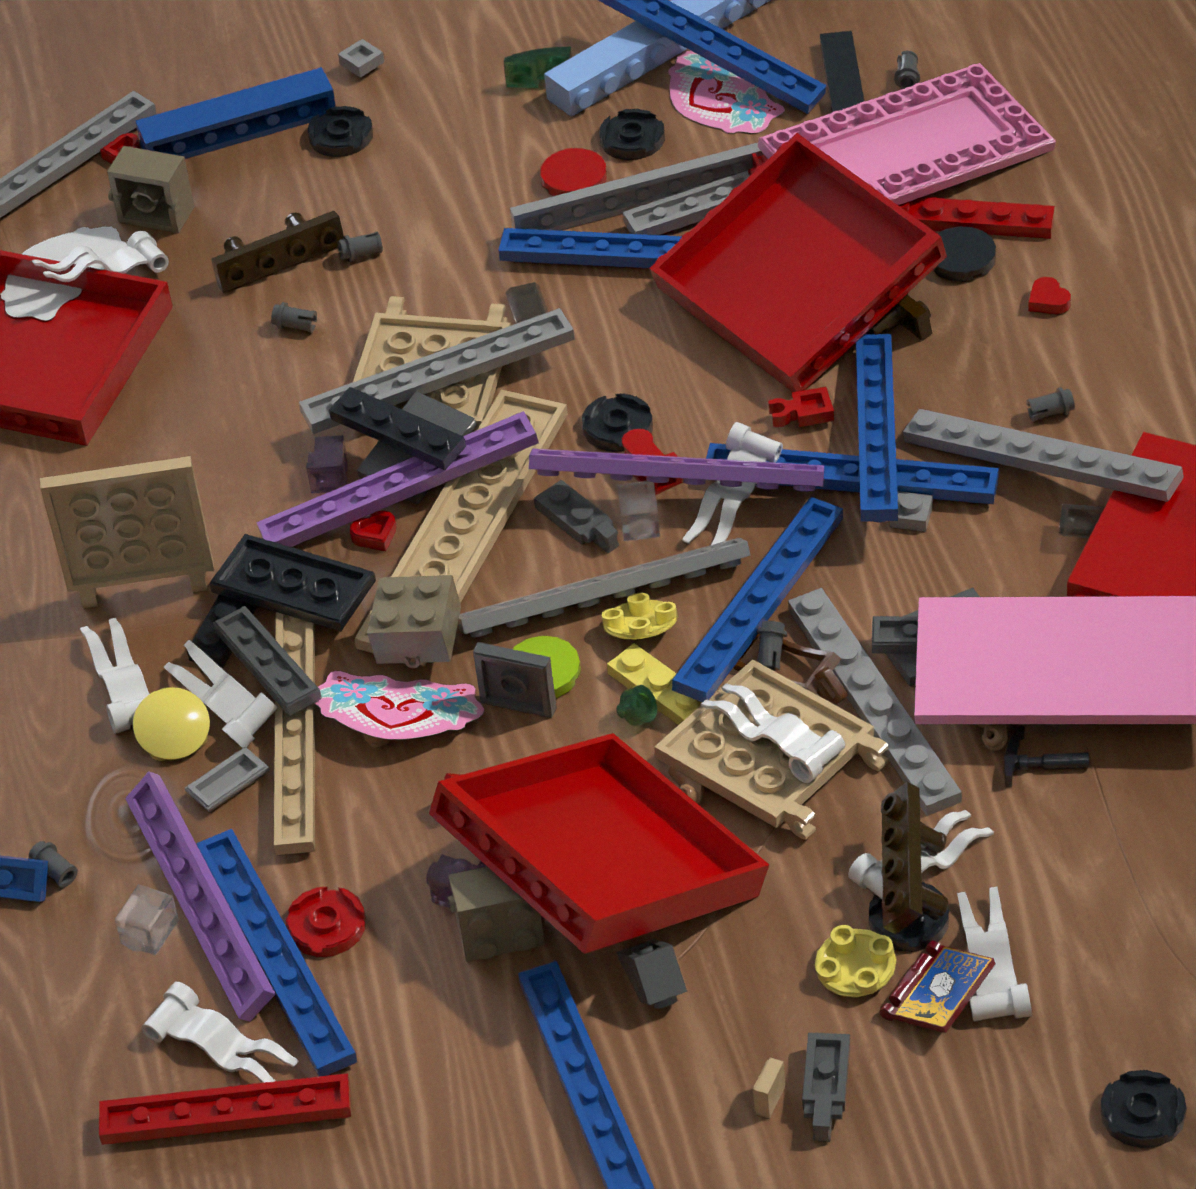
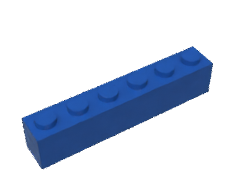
(238, 116)

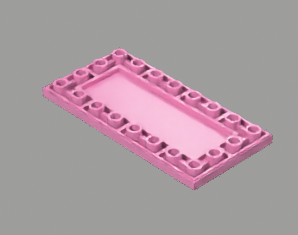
(926, 135)
(1056, 660)

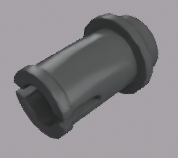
(907, 72)
(359, 246)
(292, 317)
(1051, 404)
(771, 644)
(58, 867)

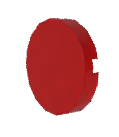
(572, 170)
(326, 921)

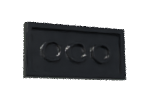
(292, 582)

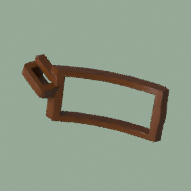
(829, 661)

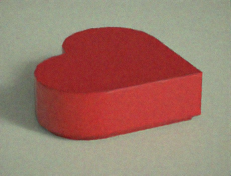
(113, 148)
(1049, 297)
(374, 531)

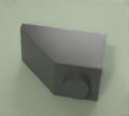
(653, 972)

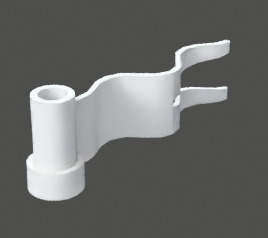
(140, 250)
(744, 447)
(123, 682)
(226, 697)
(806, 749)
(867, 869)
(999, 991)
(210, 1031)

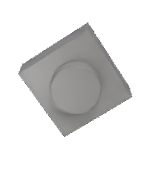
(361, 58)
(913, 511)

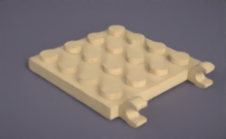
(405, 338)
(128, 526)
(758, 771)

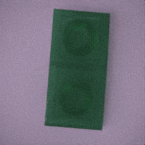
(528, 67)

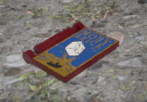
(937, 987)

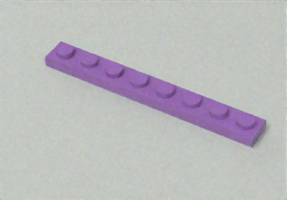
(692, 470)
(396, 484)
(200, 897)

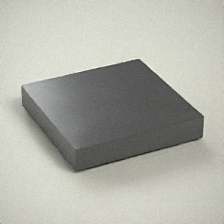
(515, 680)

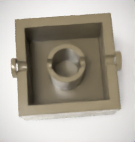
(150, 189)
(414, 619)
(492, 916)

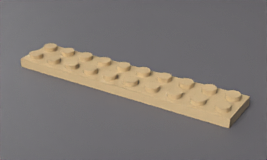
(476, 505)

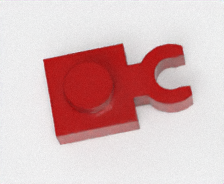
(806, 407)

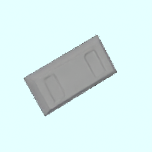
(227, 779)

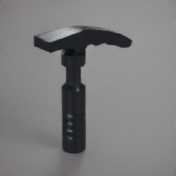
(1013, 761)

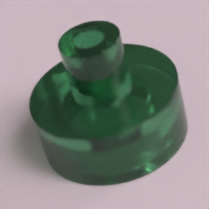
(637, 705)

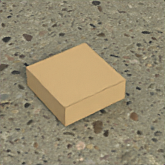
(769, 1087)

